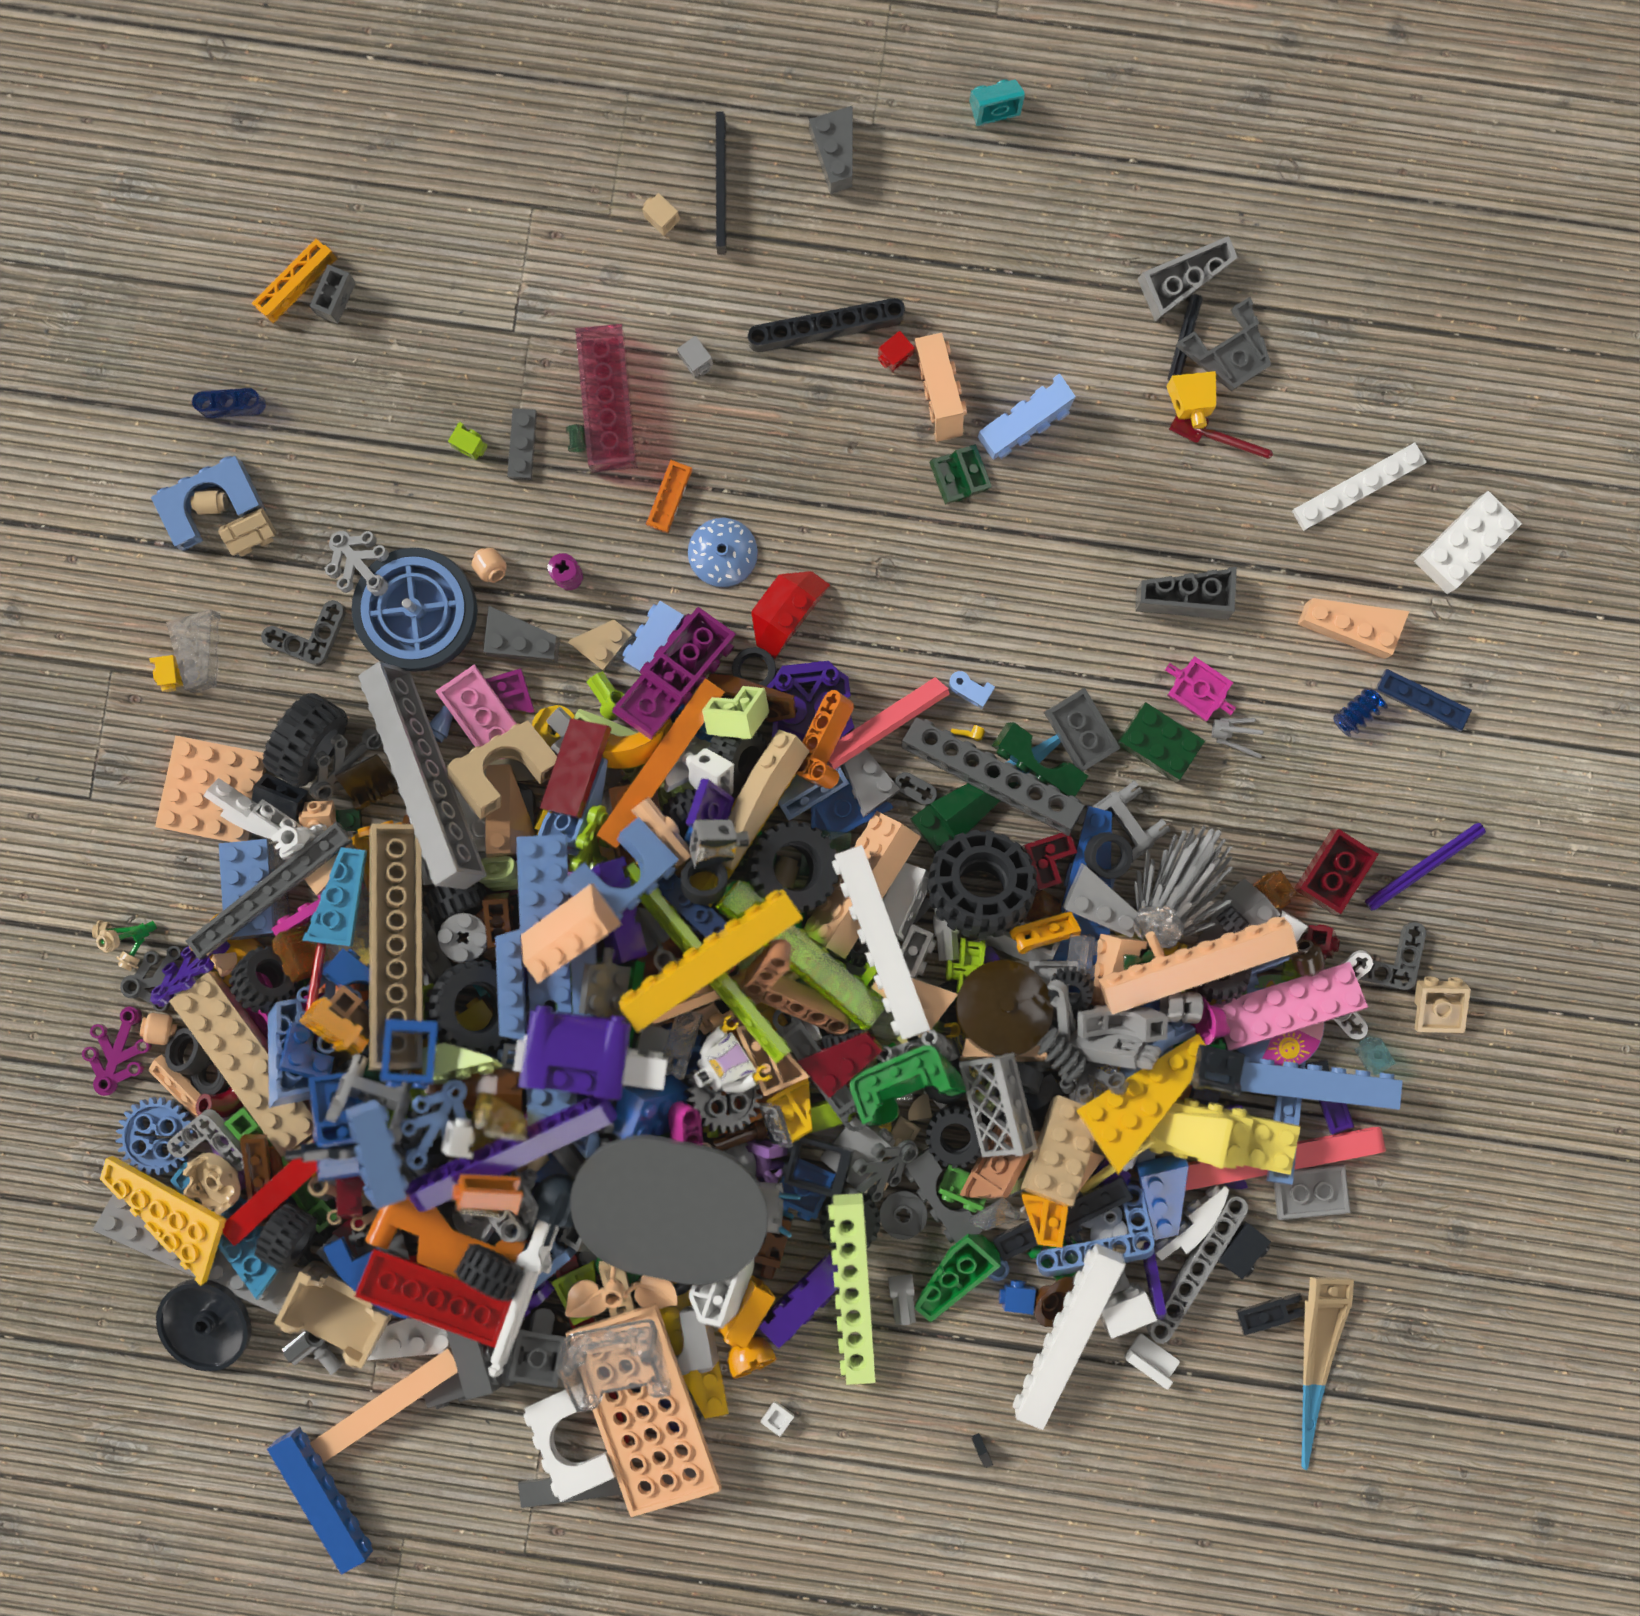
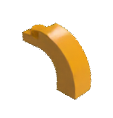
(632, 750)

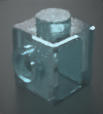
(1374, 1055)

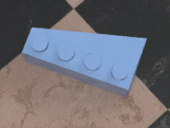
(1027, 418)

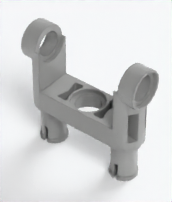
(1117, 805)
(947, 1047)
(355, 1086)

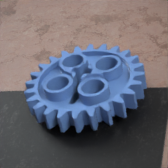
(158, 1113)

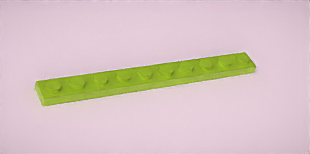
(724, 986)

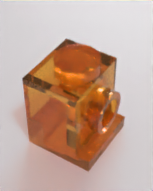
(1276, 888)

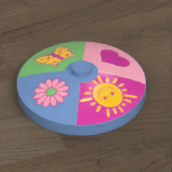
(1290, 1047)

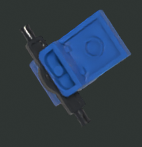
(332, 1141)

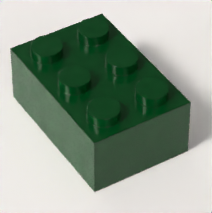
(1160, 742)

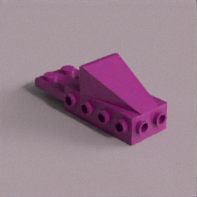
(675, 672)

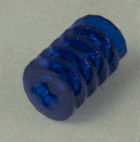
(1358, 711)

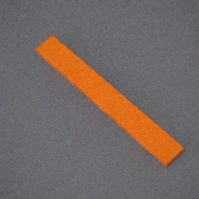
(660, 762)

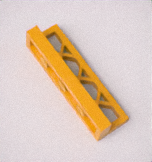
(297, 283)

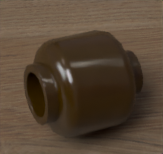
(1308, 959)

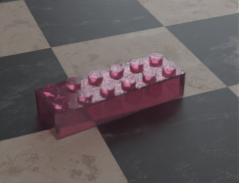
(606, 398)

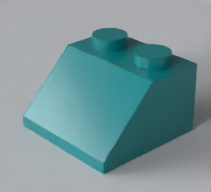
(996, 101)

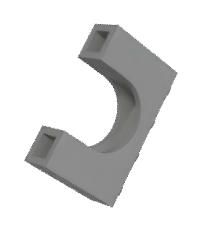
(699, 1344)

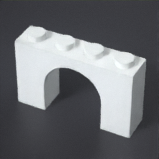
(567, 1476)

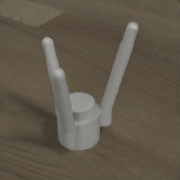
(1224, 729)

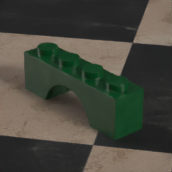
(1016, 745)

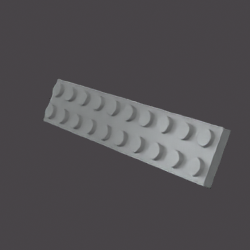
(123, 1227)

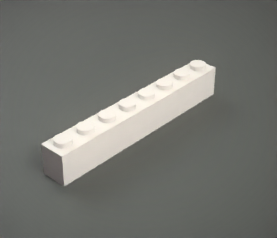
(881, 941)
(1068, 1336)

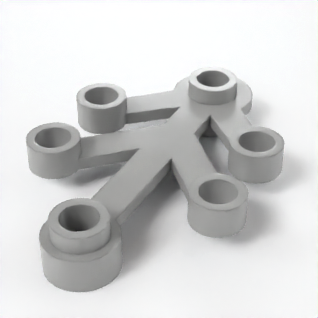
(341, 544)

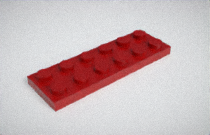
(432, 1298)

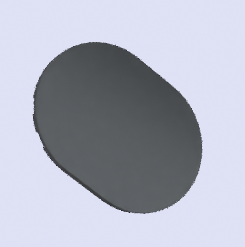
(669, 1209)

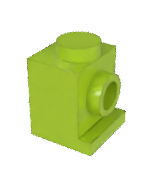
(467, 442)

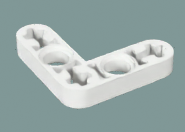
(1357, 1019)

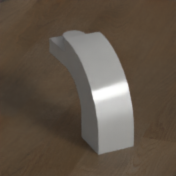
(1137, 1022)

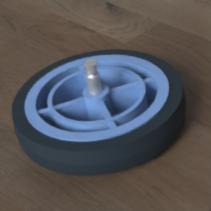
(422, 615)

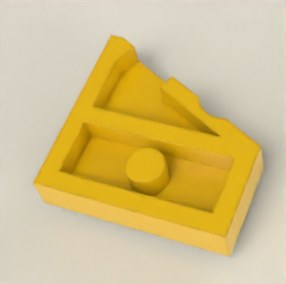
(795, 1108)

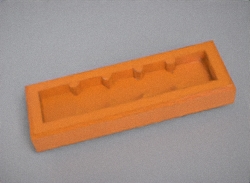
(669, 496)

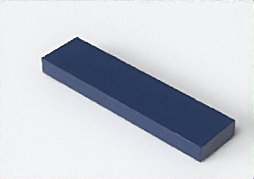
(1423, 700)

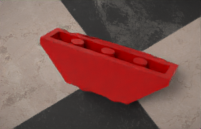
(785, 609)

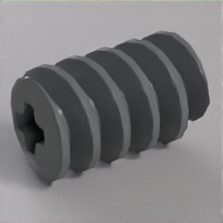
(1062, 1055)

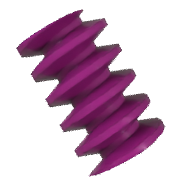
(559, 572)

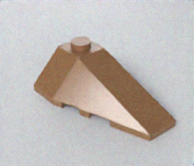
(510, 819)

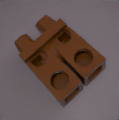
(772, 1250)

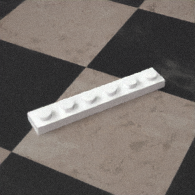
(1359, 486)

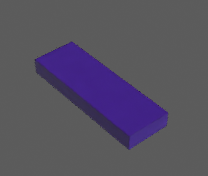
(1154, 1284)

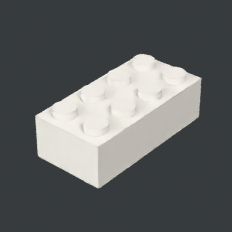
(1467, 542)

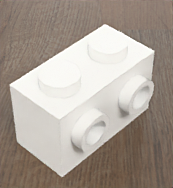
(915, 948)

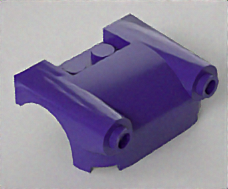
(575, 1053)

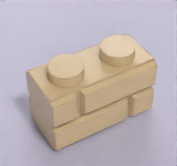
(247, 532)

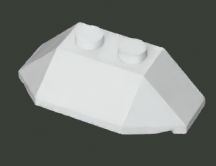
(721, 1300)

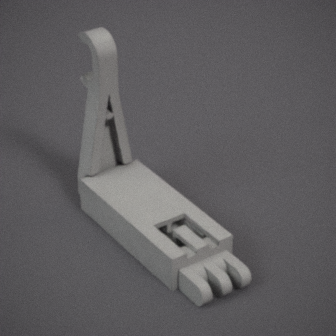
(1105, 1049)

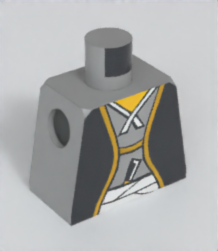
(715, 842)

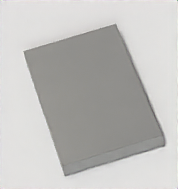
(1313, 1193)

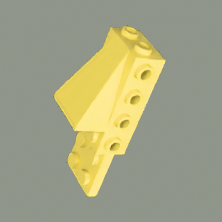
(1226, 1137)

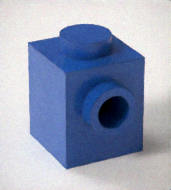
(1017, 1297)

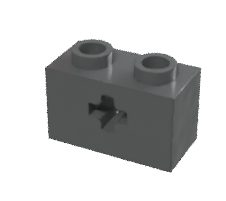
(332, 294)

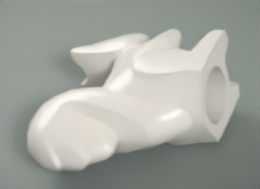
(293, 839)

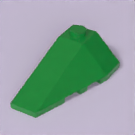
(959, 1272)

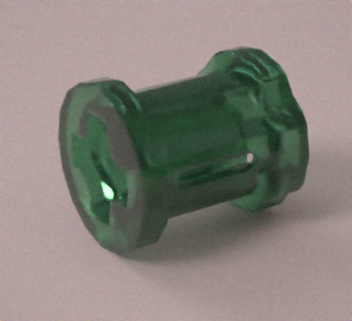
(576, 438)

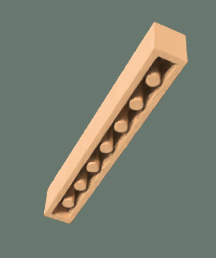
(1198, 964)

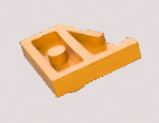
(1046, 1219)

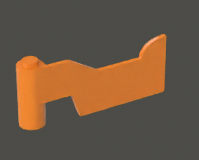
(438, 1243)

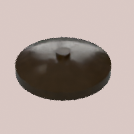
(1004, 1008)

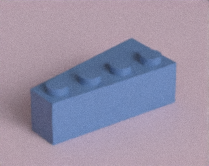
(283, 1086)
(376, 1154)

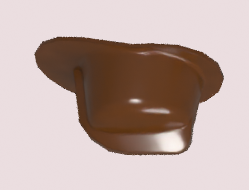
(1050, 1300)

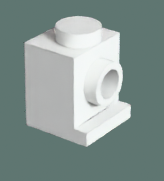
(458, 1138)

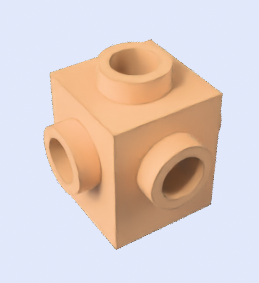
(318, 813)

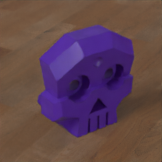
(792, 677)

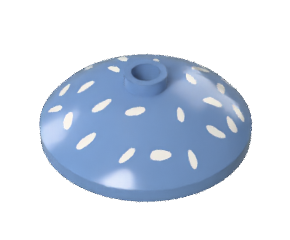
(727, 567)

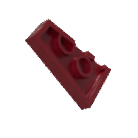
(840, 1063)

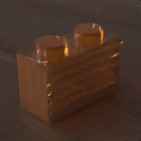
(295, 953)

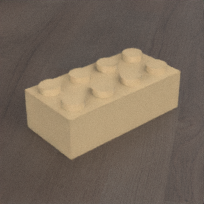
(1061, 1154)

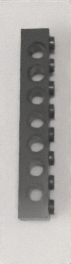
(998, 787)

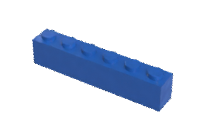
(320, 1500)

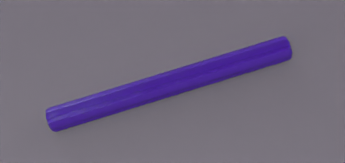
(1425, 866)

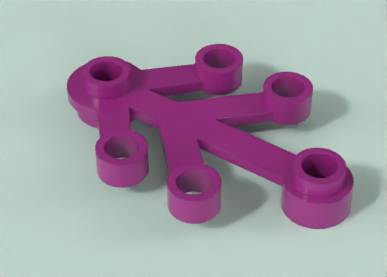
(115, 1054)

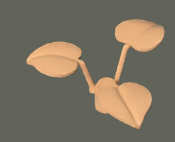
(588, 1300)

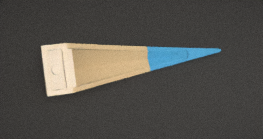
(1324, 1321)

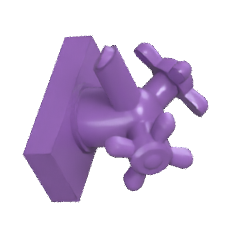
(763, 1153)

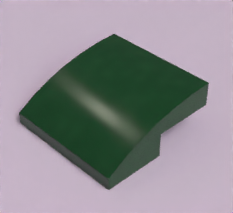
(960, 474)

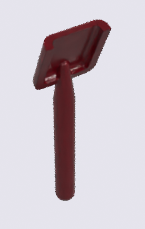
(1185, 429)

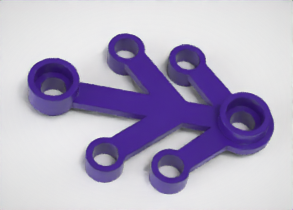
(184, 979)

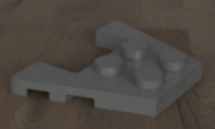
(1237, 357)

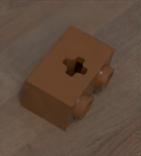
(497, 916)

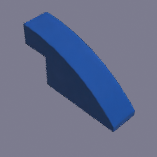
(350, 1269)

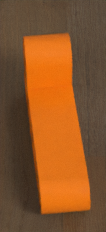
(822, 739)

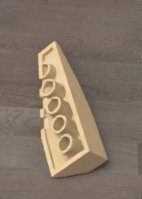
(765, 786)

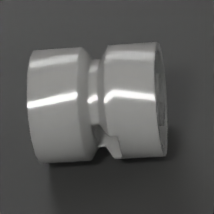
(1185, 1007)

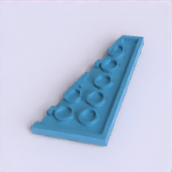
(251, 1270)

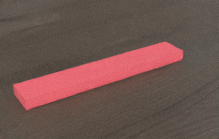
(887, 721)

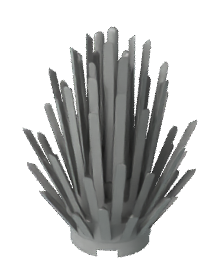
(1186, 883)

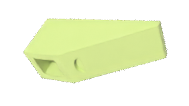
(458, 1063)

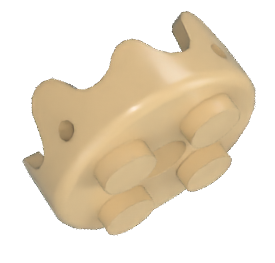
(212, 1182)

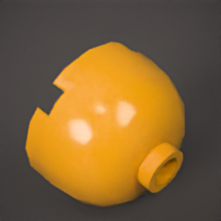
(745, 1360)

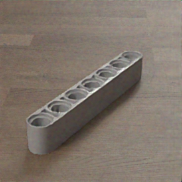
(1197, 1280)

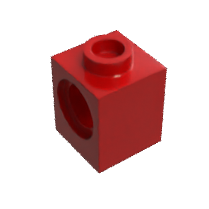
(895, 351)

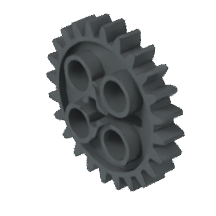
(703, 1097)

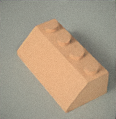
(567, 932)

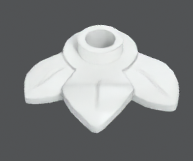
(1104, 1227)

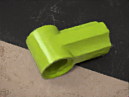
(605, 694)

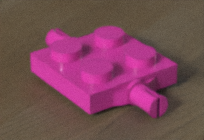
(1200, 689)

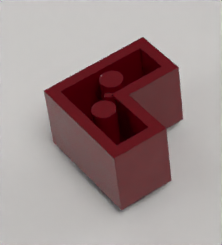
(1044, 854)
(349, 1197)

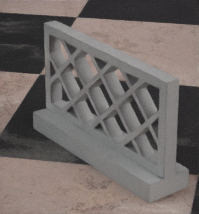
(1011, 1103)

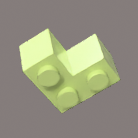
(736, 716)

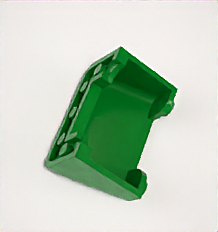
(880, 1086)

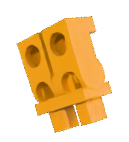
(333, 1028)

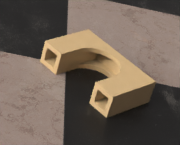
(518, 743)

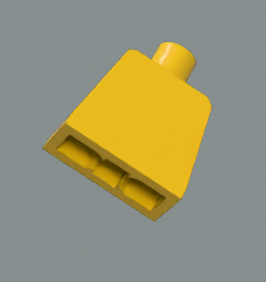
(1193, 396)

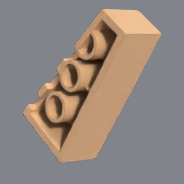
(940, 386)
(1360, 626)

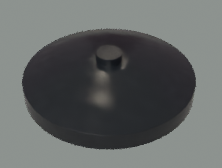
(203, 1325)

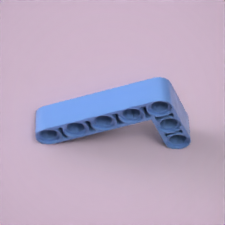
(1129, 1241)

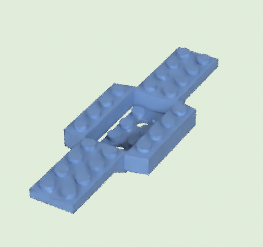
(541, 891)

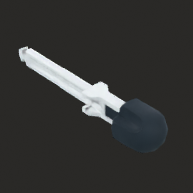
(554, 1211)

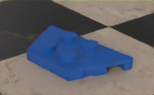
(842, 811)

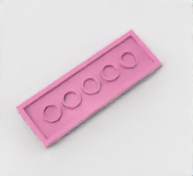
(1292, 1006)

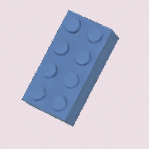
(241, 868)

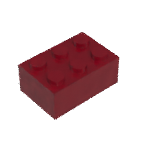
(1336, 871)

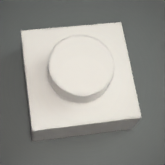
(777, 1418)

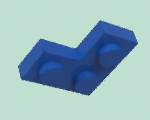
(299, 1058)

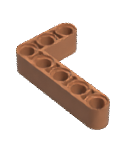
(767, 984)

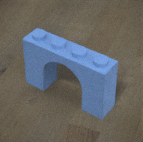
(175, 501)
(653, 860)

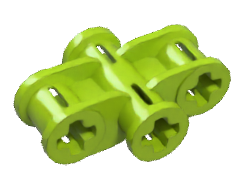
(970, 957)

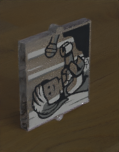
(775, 1125)

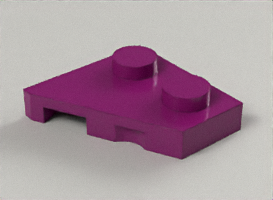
(512, 690)

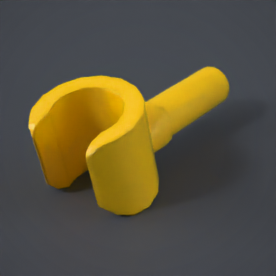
(976, 734)

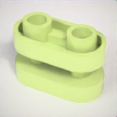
(501, 873)

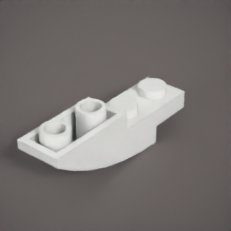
(240, 810)
(1201, 1216)

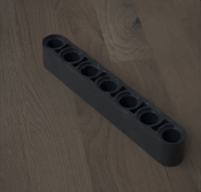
(834, 317)

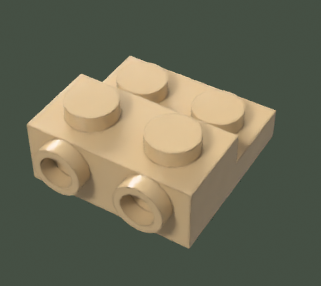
(1441, 1005)

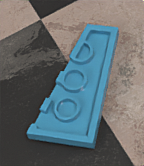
(339, 903)

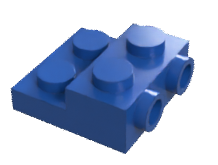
(810, 1201)

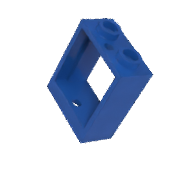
(414, 1027)

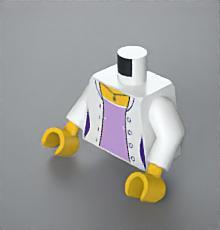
(726, 1063)

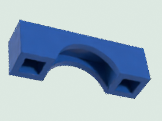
(347, 969)

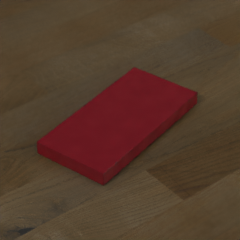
(575, 768)

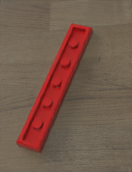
(268, 1199)

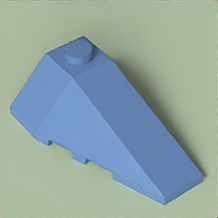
(572, 827)

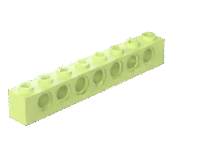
(859, 1369)

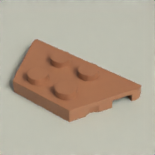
(994, 1174)

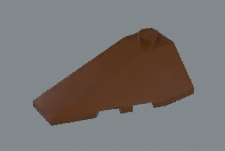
(780, 704)
(500, 1083)

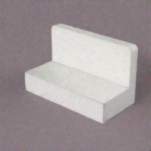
(1152, 1360)

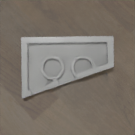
(869, 782)

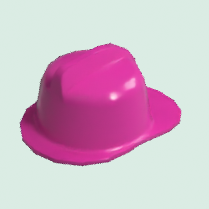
(1212, 1023)

